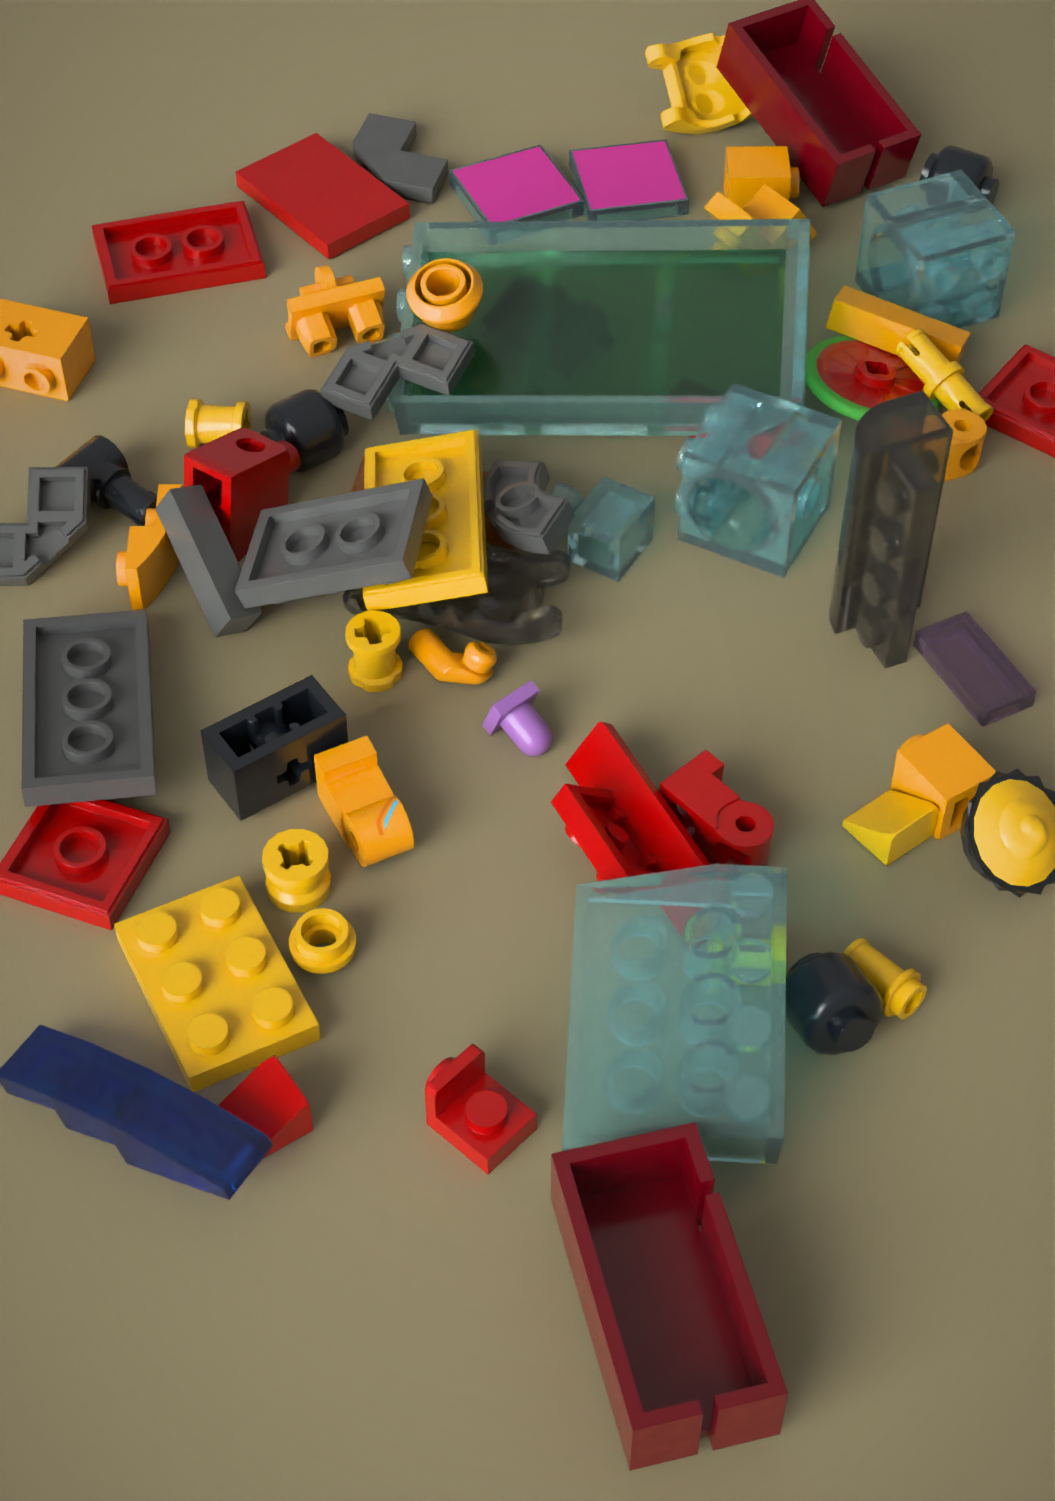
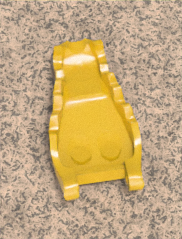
(696, 88)

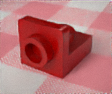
(476, 1110)

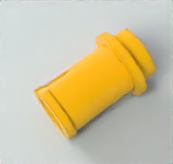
(898, 988)

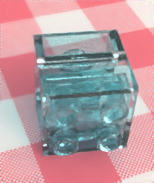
(936, 249)
(756, 478)

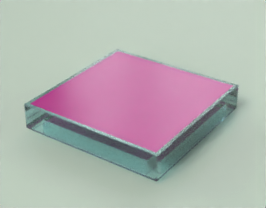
(629, 181)
(517, 188)

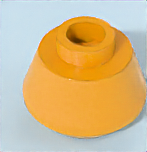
(445, 294)

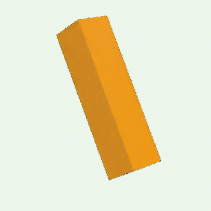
(886, 324)

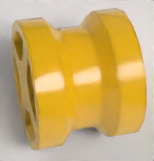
(308, 878)

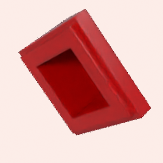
(271, 1104)

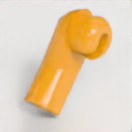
(469, 667)

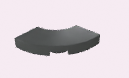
(521, 507)

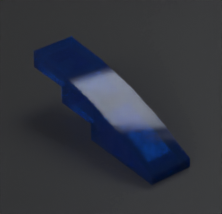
(137, 1110)

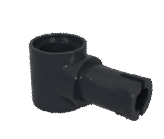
(111, 479)

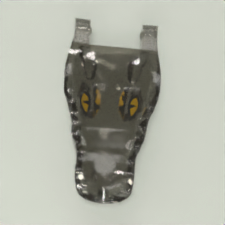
(508, 613)

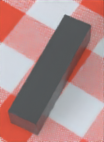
(206, 558)

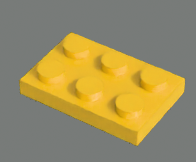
(216, 983)

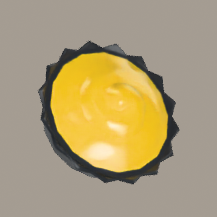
(1011, 833)

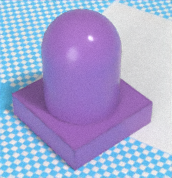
(520, 721)

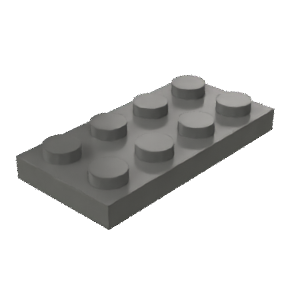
(87, 708)

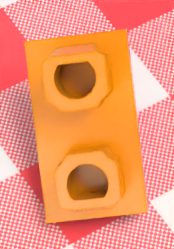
(333, 306)

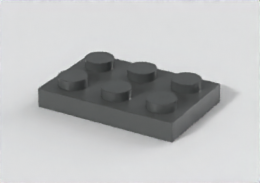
(335, 544)

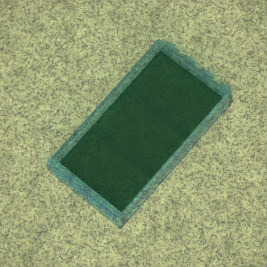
(614, 324)

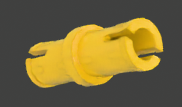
(941, 377)

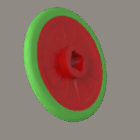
(858, 376)

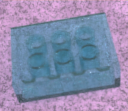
(680, 1009)

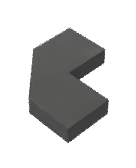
(384, 148)
(419, 356)
(55, 520)

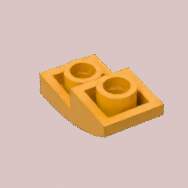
(148, 558)

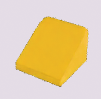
(892, 824)

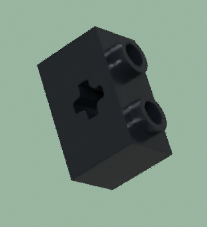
(271, 746)

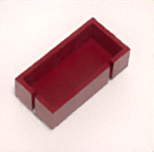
(834, 121)
(662, 1299)

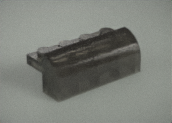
(889, 523)

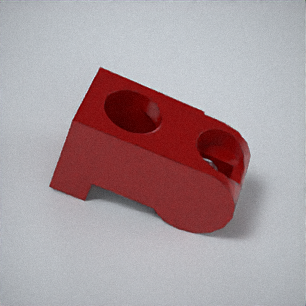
(716, 816)

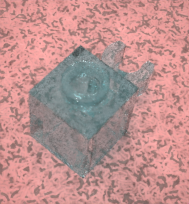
(608, 526)

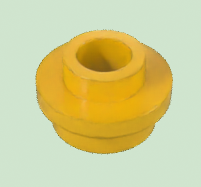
(319, 927)

